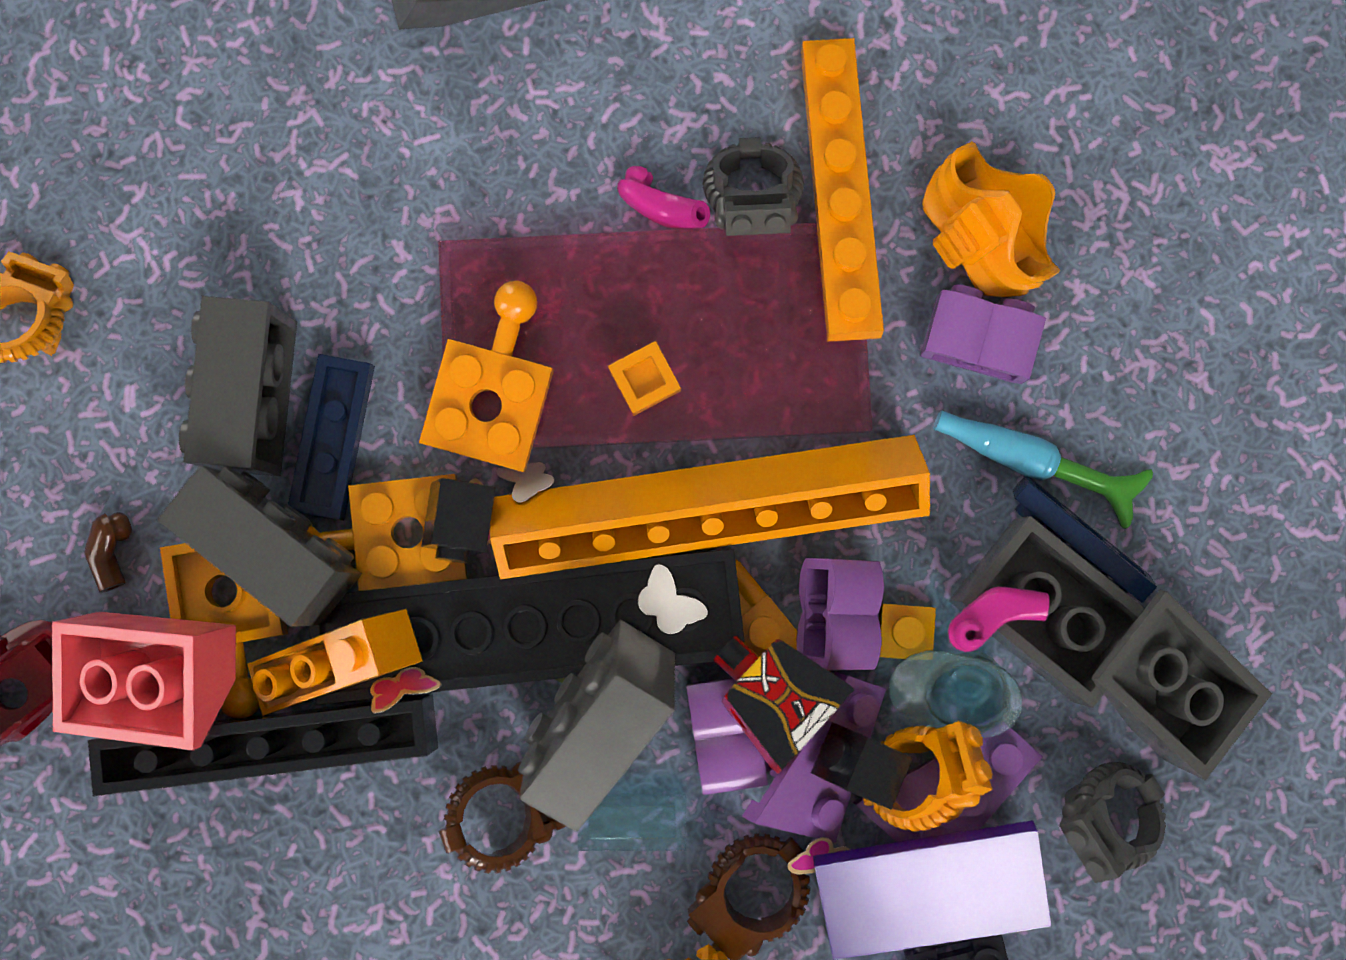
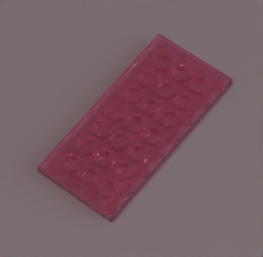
(727, 312)

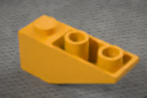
(334, 661)

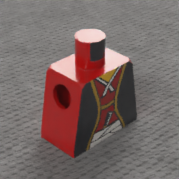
(779, 697)

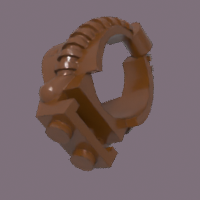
(536, 829)
(726, 927)

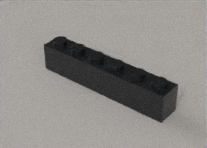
(270, 746)

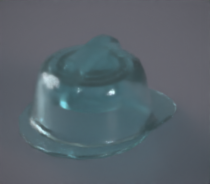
(955, 687)

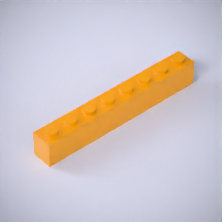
(710, 506)

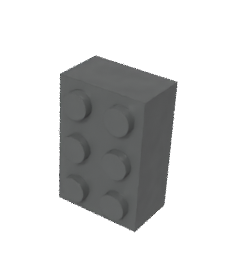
(238, 386)
(261, 545)
(1084, 611)
(597, 725)

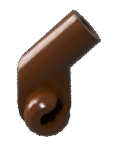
(101, 547)

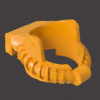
(47, 288)
(962, 774)

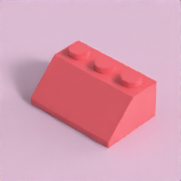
(141, 677)

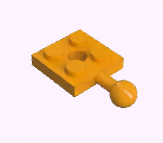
(471, 370)
(379, 558)
(190, 597)

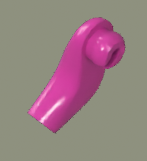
(659, 206)
(992, 610)

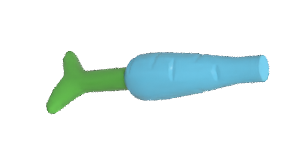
(1041, 460)

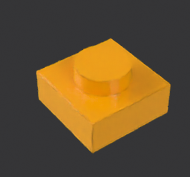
(644, 378)
(906, 630)

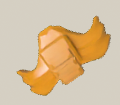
(991, 223)

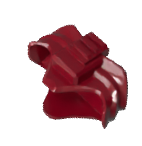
(28, 658)

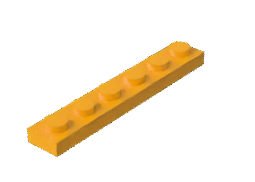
(841, 191)

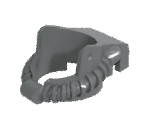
(753, 211)
(1092, 832)

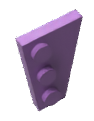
(1010, 763)
(803, 801)

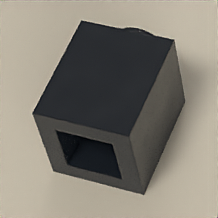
(458, 519)
(861, 765)

